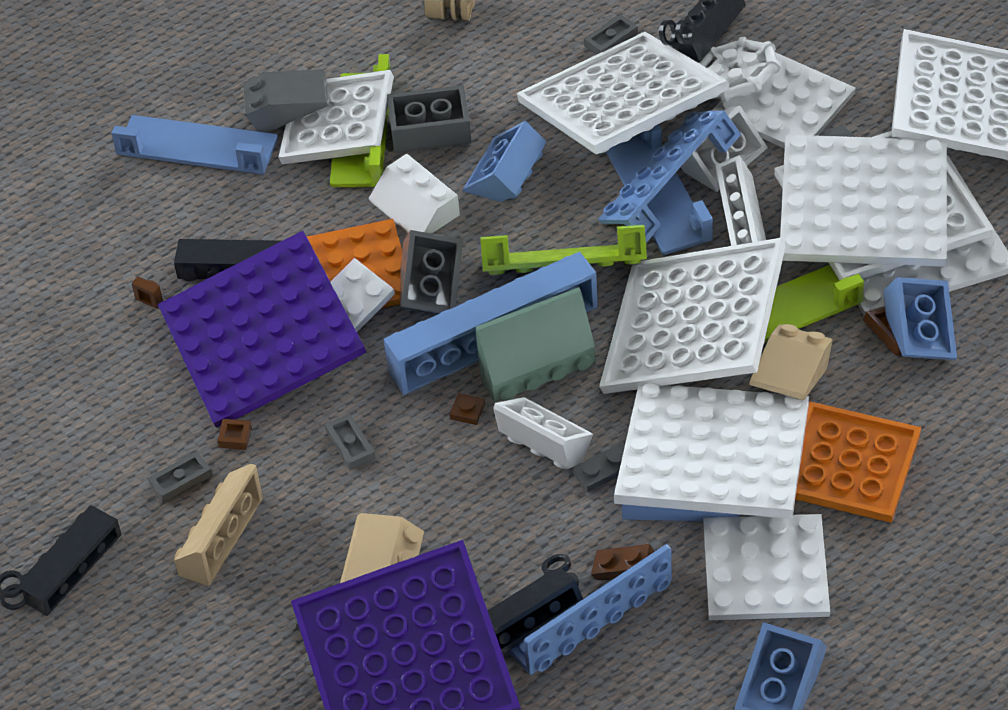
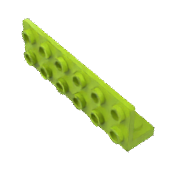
(366, 168)
(497, 258)
(813, 298)

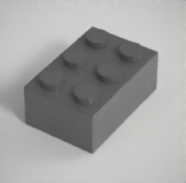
(429, 118)

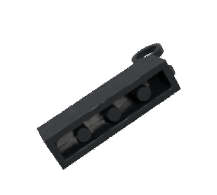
(701, 27)
(209, 257)
(63, 563)
(535, 604)

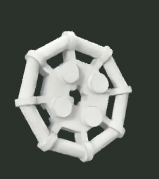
(742, 68)

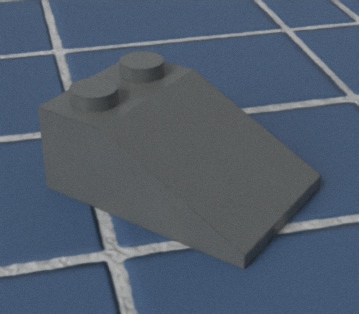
(283, 97)
(430, 272)

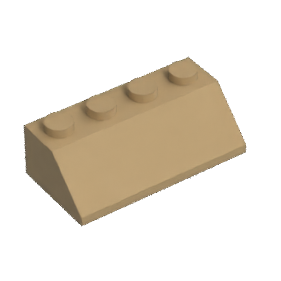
(220, 526)
(380, 543)

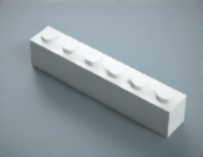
(740, 202)

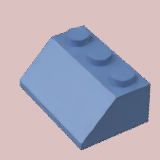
(506, 163)

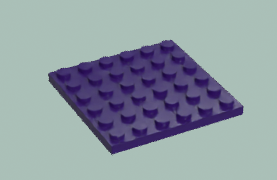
(261, 329)
(407, 639)

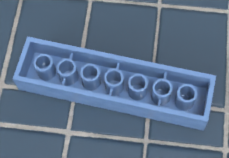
(449, 339)

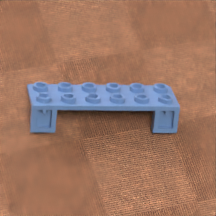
(195, 144)
(631, 204)
(681, 220)
(594, 612)

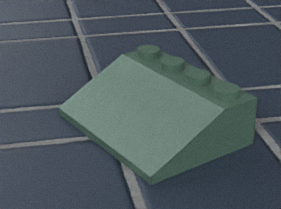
(535, 345)

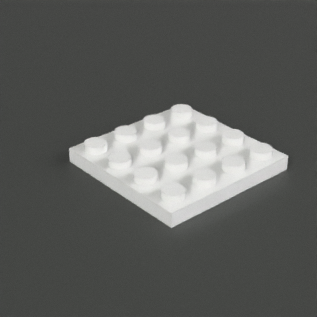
(792, 102)
(344, 127)
(766, 567)

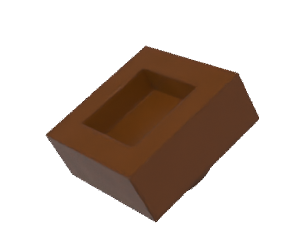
(147, 292)
(467, 409)
(234, 434)

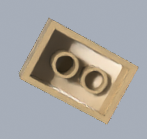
(792, 361)

